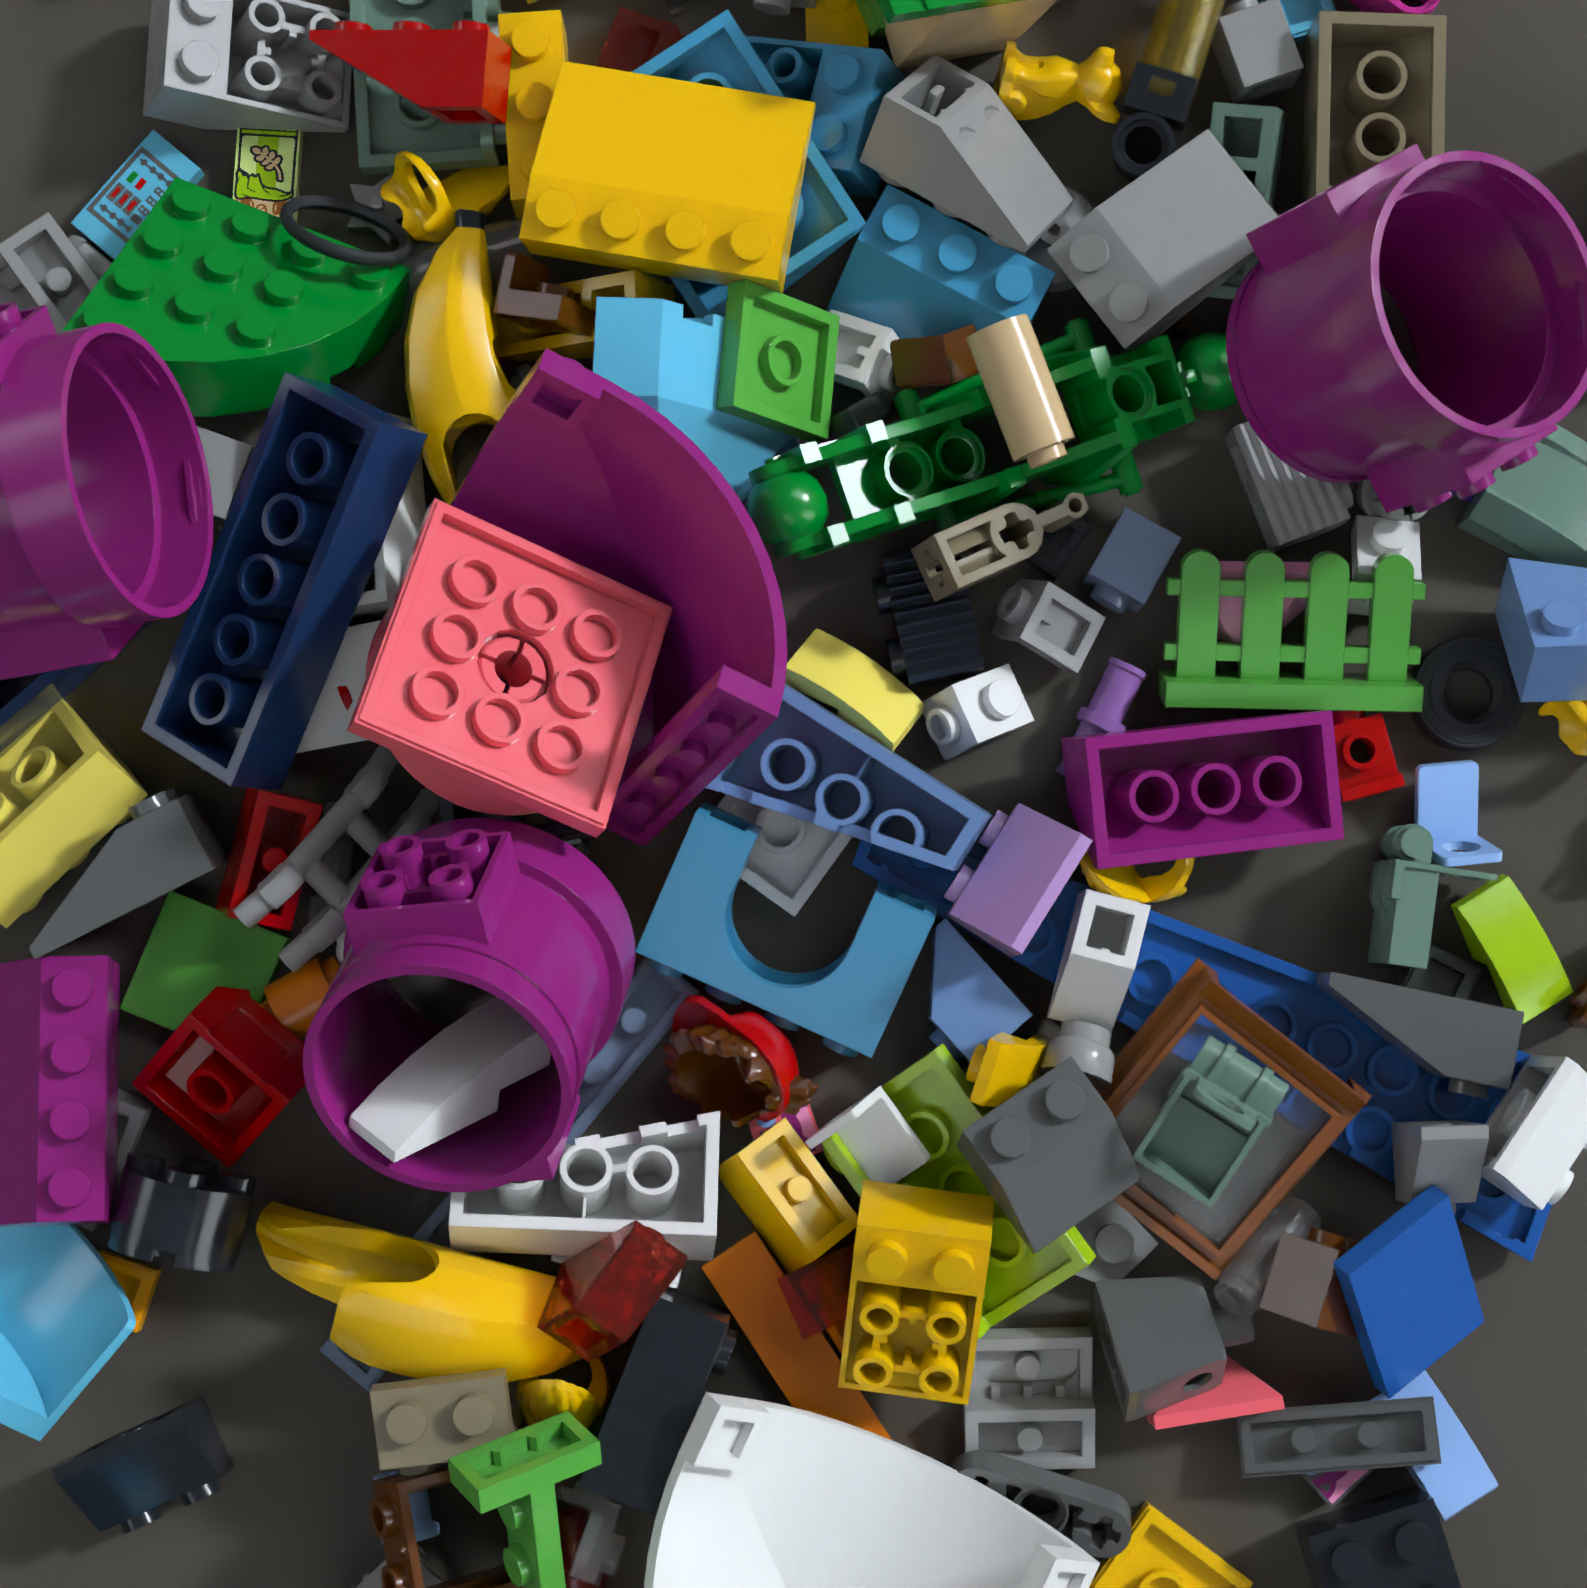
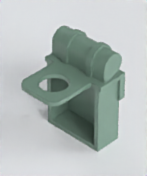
(1405, 897)
(1210, 1120)

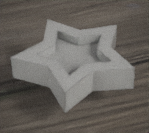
(371, 197)

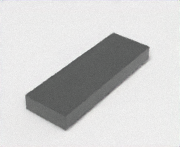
(1339, 1437)

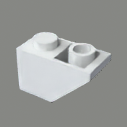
(1098, 958)

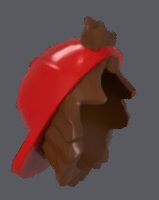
(733, 1064)

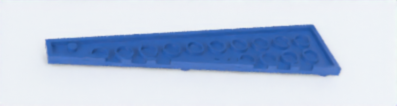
(1286, 1000)

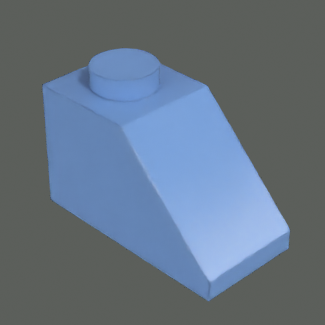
(966, 996)

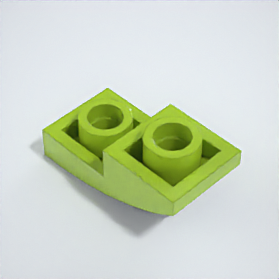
(1513, 946)

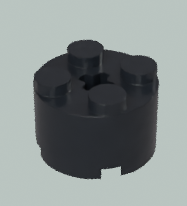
(181, 1212)

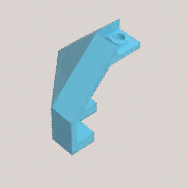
(676, 371)

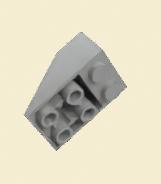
(245, 66)
(965, 154)

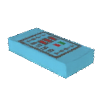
(133, 192)

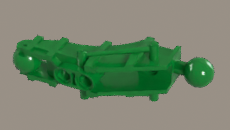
(1112, 405)

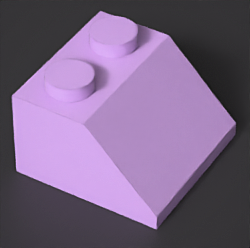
(1016, 878)

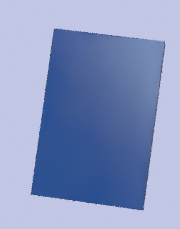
(1409, 1291)

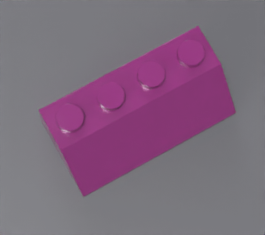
(1205, 787)
(59, 1090)

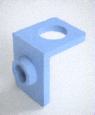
(1449, 810)

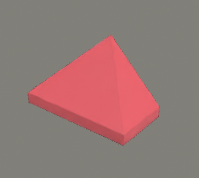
(1236, 1396)

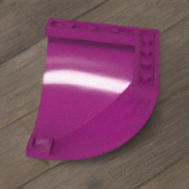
(643, 505)

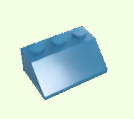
(934, 273)

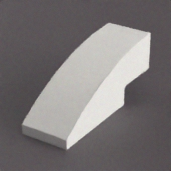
(450, 1080)

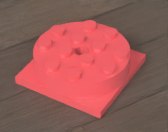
(557, 633)

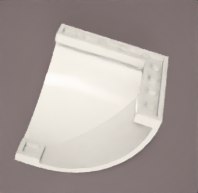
(823, 1504)

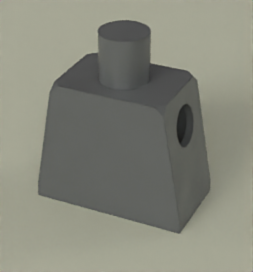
(1163, 1340)

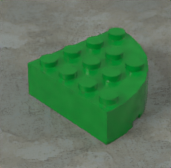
(242, 301)

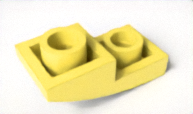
(856, 686)

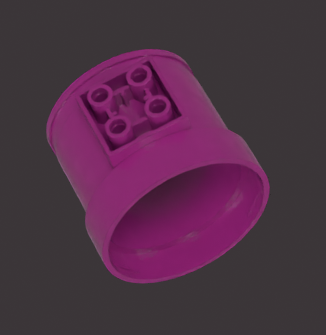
(1493, 307)
(96, 493)
(492, 911)

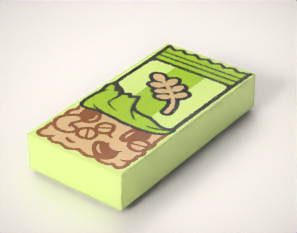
(267, 168)

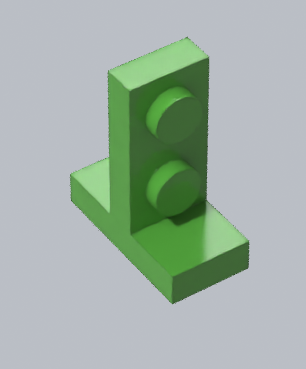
(519, 1480)

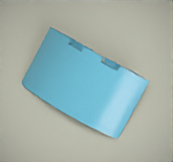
(57, 1322)

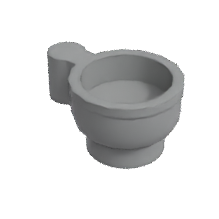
(1087, 1046)

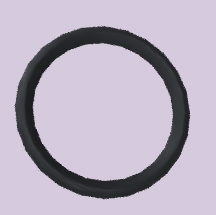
(341, 252)

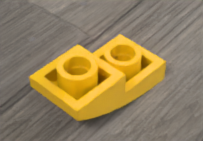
(1005, 1067)

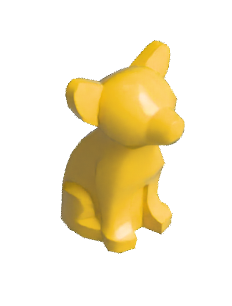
(1044, 84)

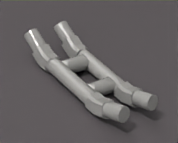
(307, 865)

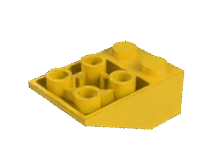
(916, 1291)

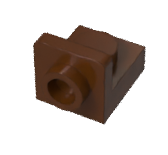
(534, 303)

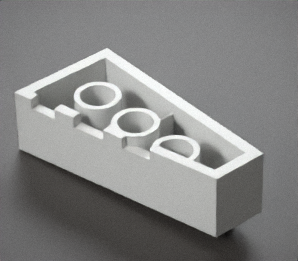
(601, 1184)

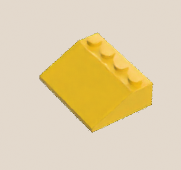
(667, 177)

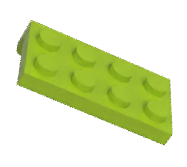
(937, 1108)

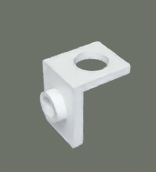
(876, 1138)

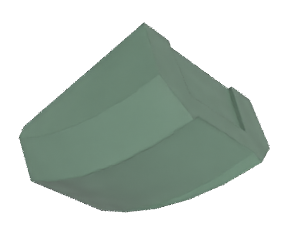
(1537, 506)

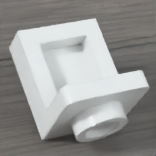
(1375, 537)
(976, 711)

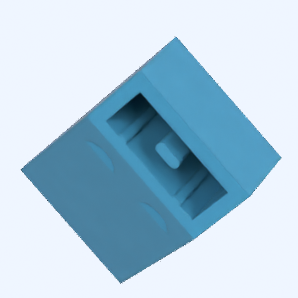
(847, 93)

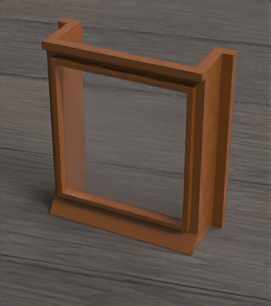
(1301, 1129)

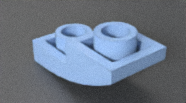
(1463, 1472)

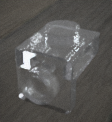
(600, 1545)

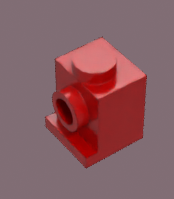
(1379, 772)

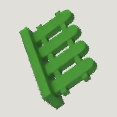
(1323, 651)

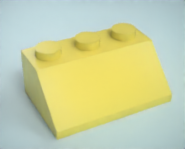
(56, 803)

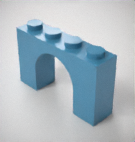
(697, 937)

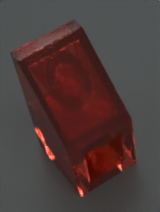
(609, 1289)

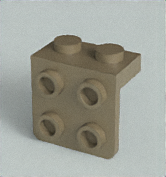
(440, 1417)

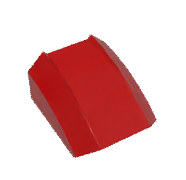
(225, 1072)

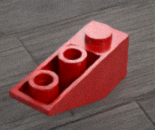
(446, 72)

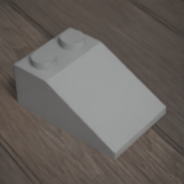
(1164, 241)

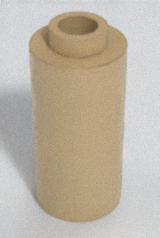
(1021, 390)

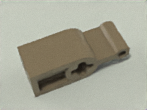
(984, 546)

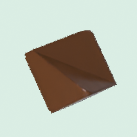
(933, 359)

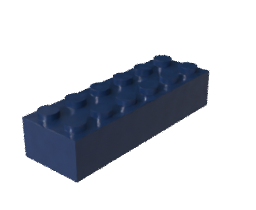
(283, 582)

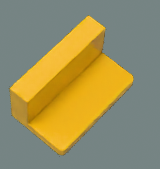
(788, 1196)

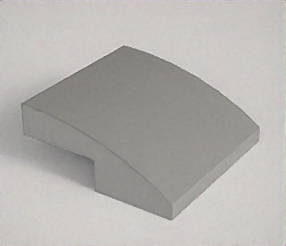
(44, 269)
(1033, 1397)

